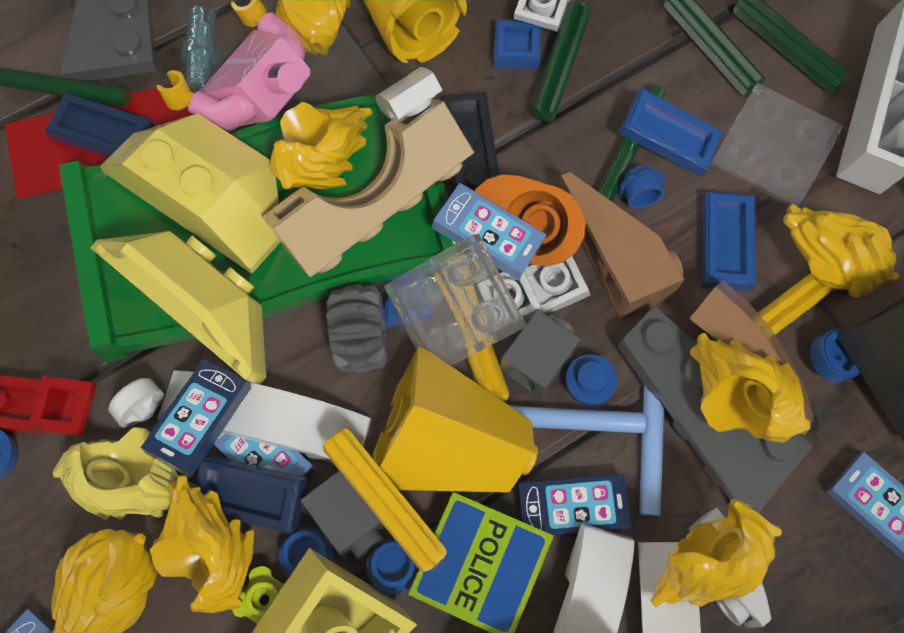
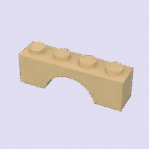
(418, 154)

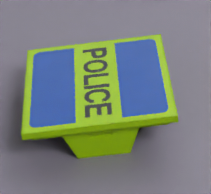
(486, 566)

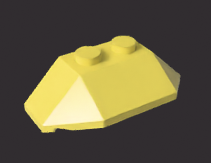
(203, 183)
(195, 294)

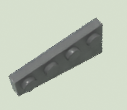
(110, 40)
(734, 459)

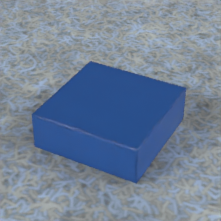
(517, 45)

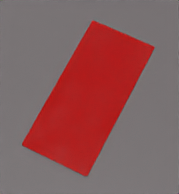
(37, 157)

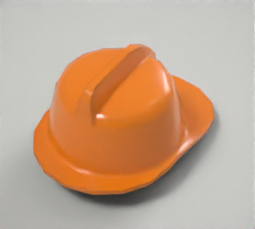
(544, 208)

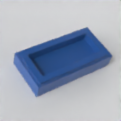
(670, 132)
(728, 240)

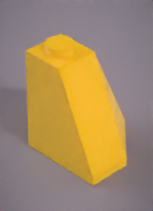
(452, 433)

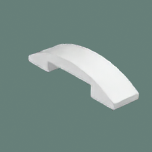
(283, 418)

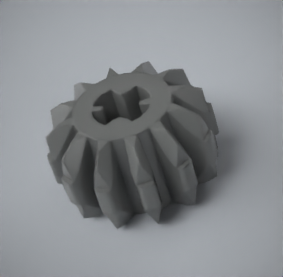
(357, 329)

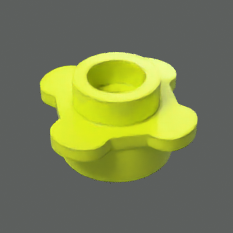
(260, 584)

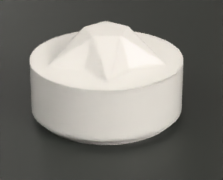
(136, 402)

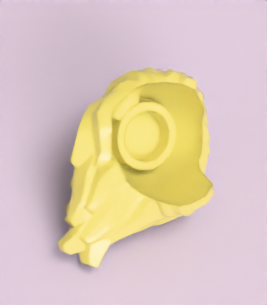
(117, 477)

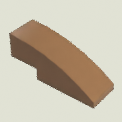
(731, 317)

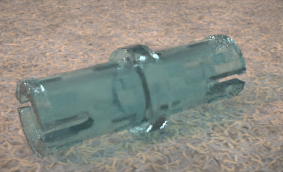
(199, 49)

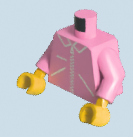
(252, 80)

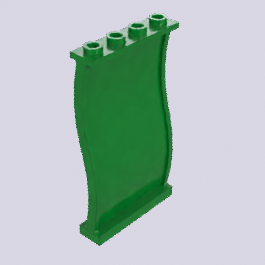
(127, 320)

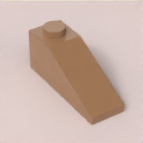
(624, 252)

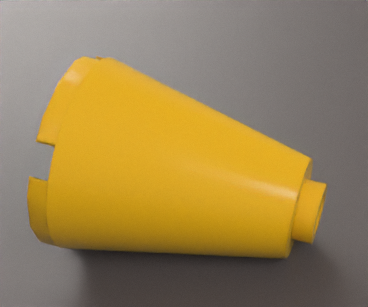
(416, 26)

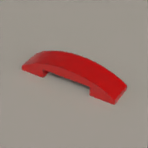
(45, 405)

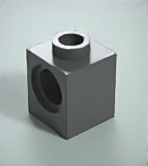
(540, 354)
(344, 517)

